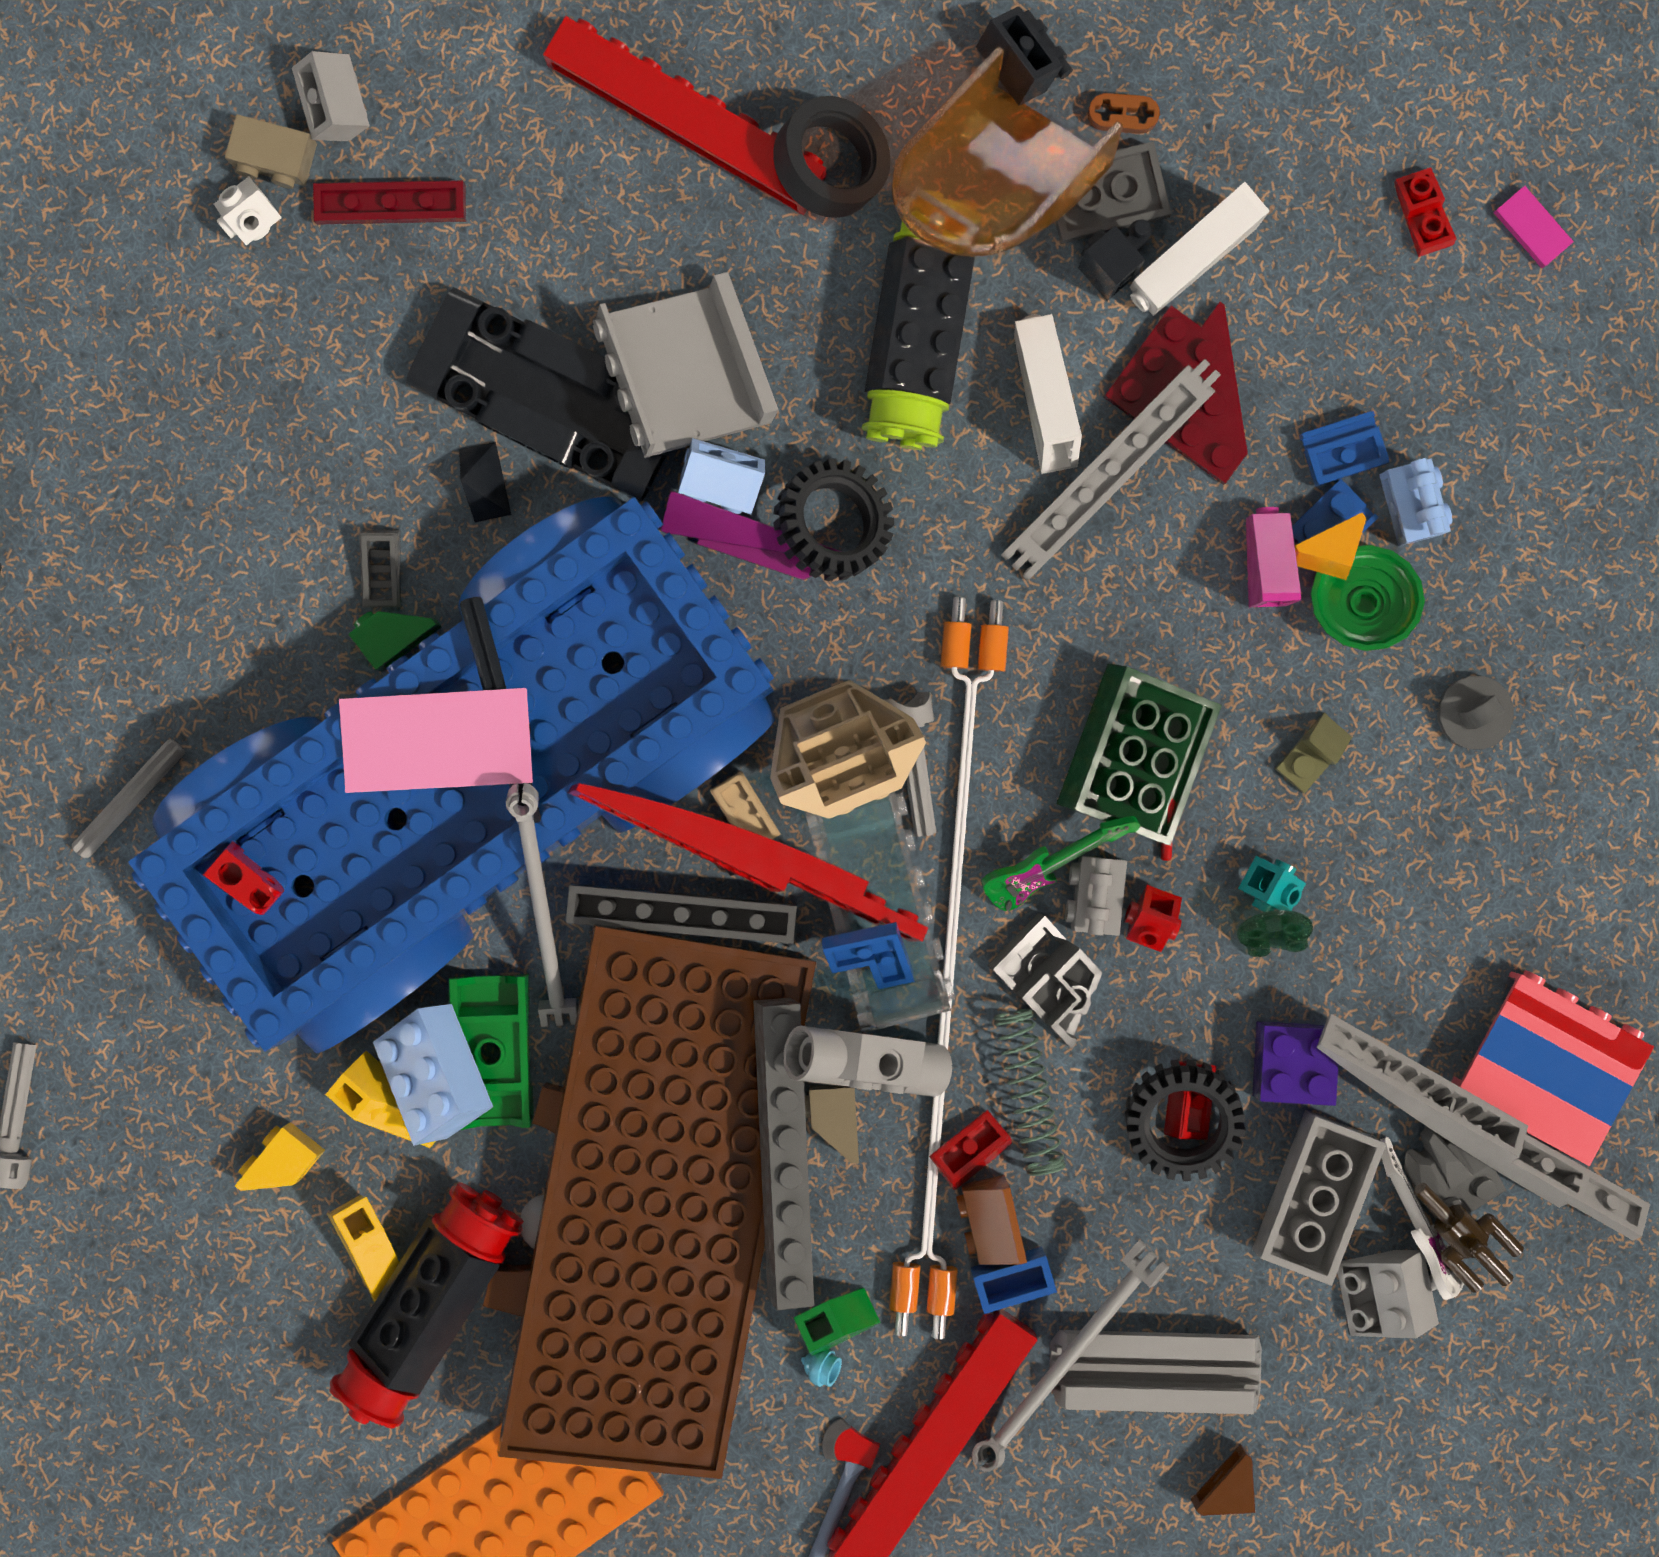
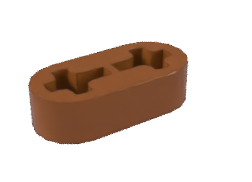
(1124, 103)

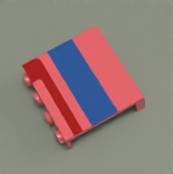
(1556, 1066)

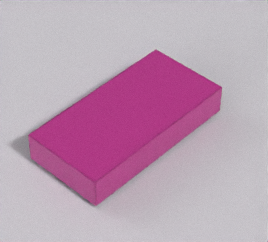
(1533, 227)

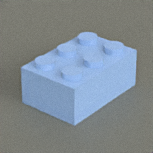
(432, 1074)

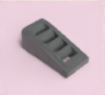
(394, 537)

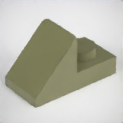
(1314, 753)

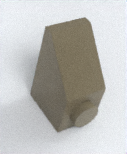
(834, 1117)

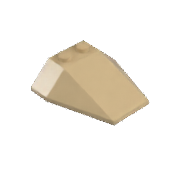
(842, 750)

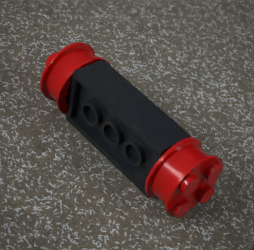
(424, 1305)

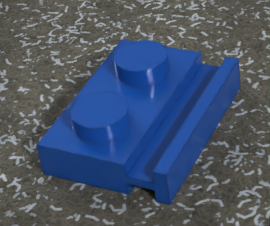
(1344, 448)
(1330, 510)

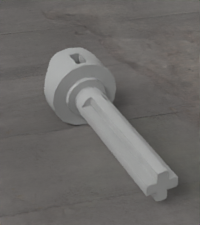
(917, 781)
(13, 1167)

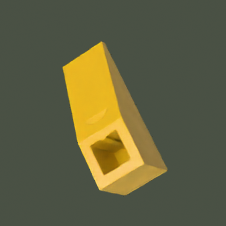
(368, 1098)
(365, 1242)

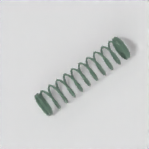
(1057, 1163)

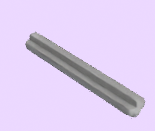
(128, 798)

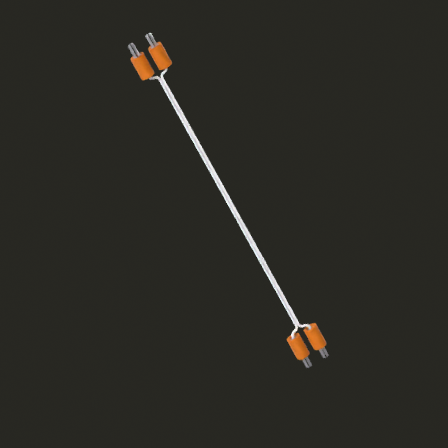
(991, 659)

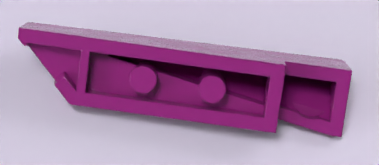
(730, 534)

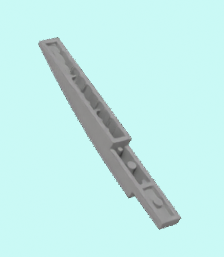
(1481, 1129)

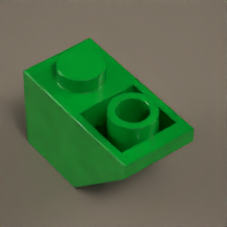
(836, 1321)

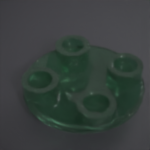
(1275, 929)

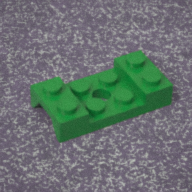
(497, 1012)

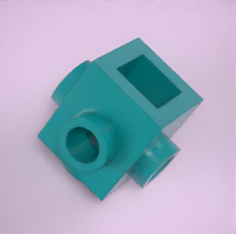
(1272, 885)

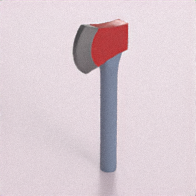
(858, 1451)

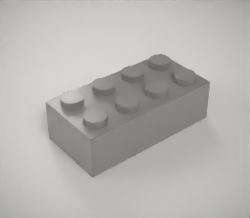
(1318, 1197)

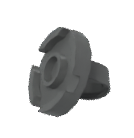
(1475, 712)

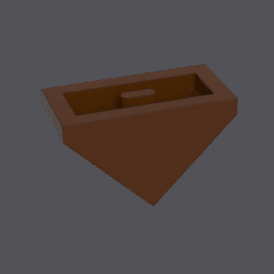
(1229, 1488)

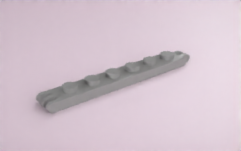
(1112, 468)

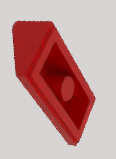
(1188, 1113)
(971, 1149)

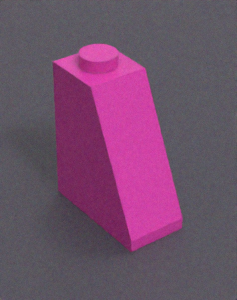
(1271, 559)

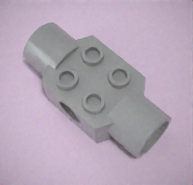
(867, 1061)

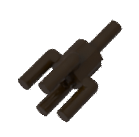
(1469, 1239)

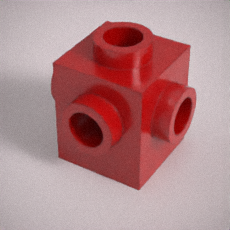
(1150, 925)

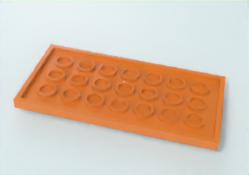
(501, 1508)

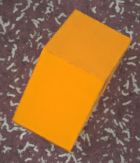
(1333, 549)

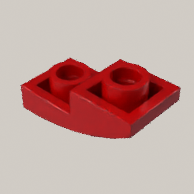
(1423, 210)

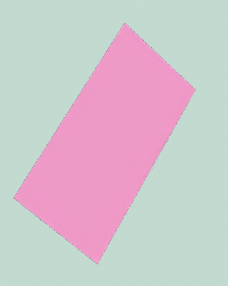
(436, 740)

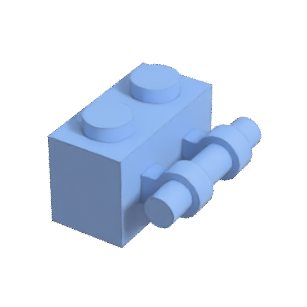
(721, 476)
(1416, 501)

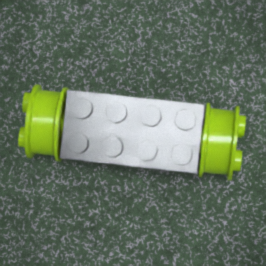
(916, 341)

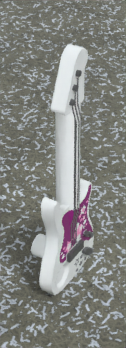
(1424, 1234)

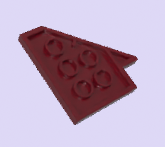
(1215, 432)

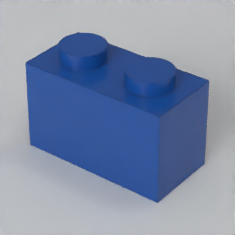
(1013, 1284)

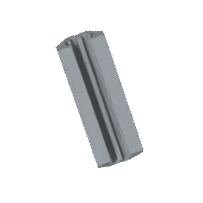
(1161, 1372)

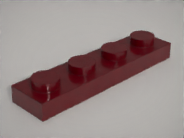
(389, 202)

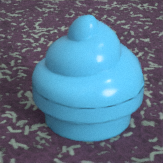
(822, 1367)

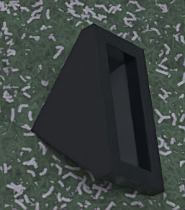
(484, 482)

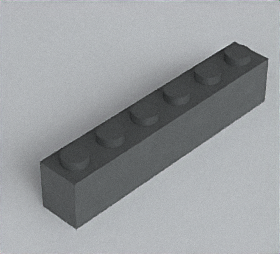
(681, 913)

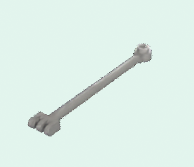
(524, 816)
(1138, 1273)

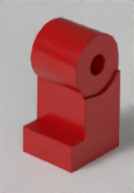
(244, 880)

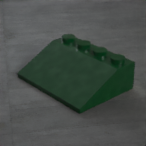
(1139, 752)

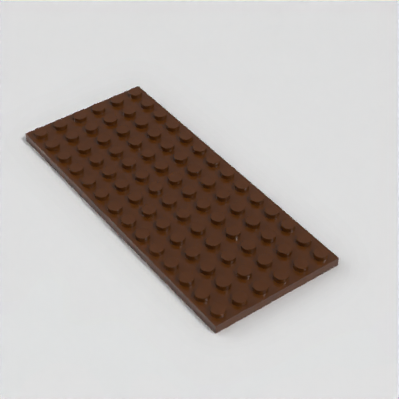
(649, 1212)

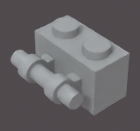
(1097, 895)

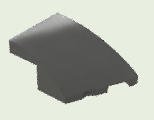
(1053, 988)

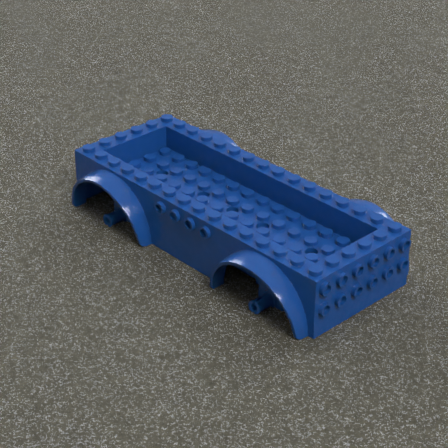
(395, 897)

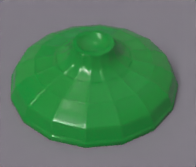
(1374, 604)

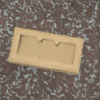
(743, 806)

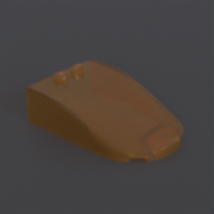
(992, 170)

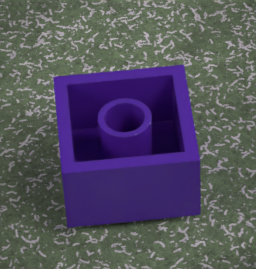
(1291, 1065)

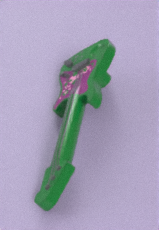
(1015, 884)

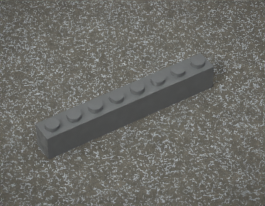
(783, 1159)

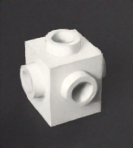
(246, 211)

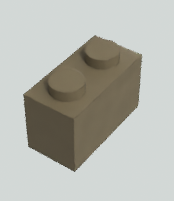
(270, 151)

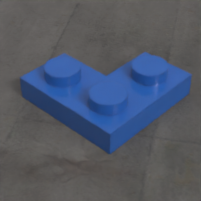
(874, 947)

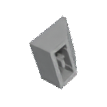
(1388, 1295)

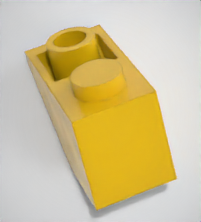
(283, 1161)

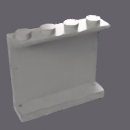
(686, 368)

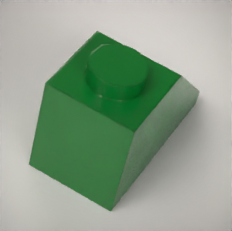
(390, 636)

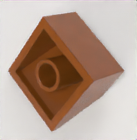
(992, 1222)

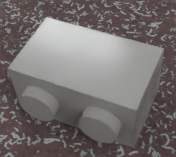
(330, 96)

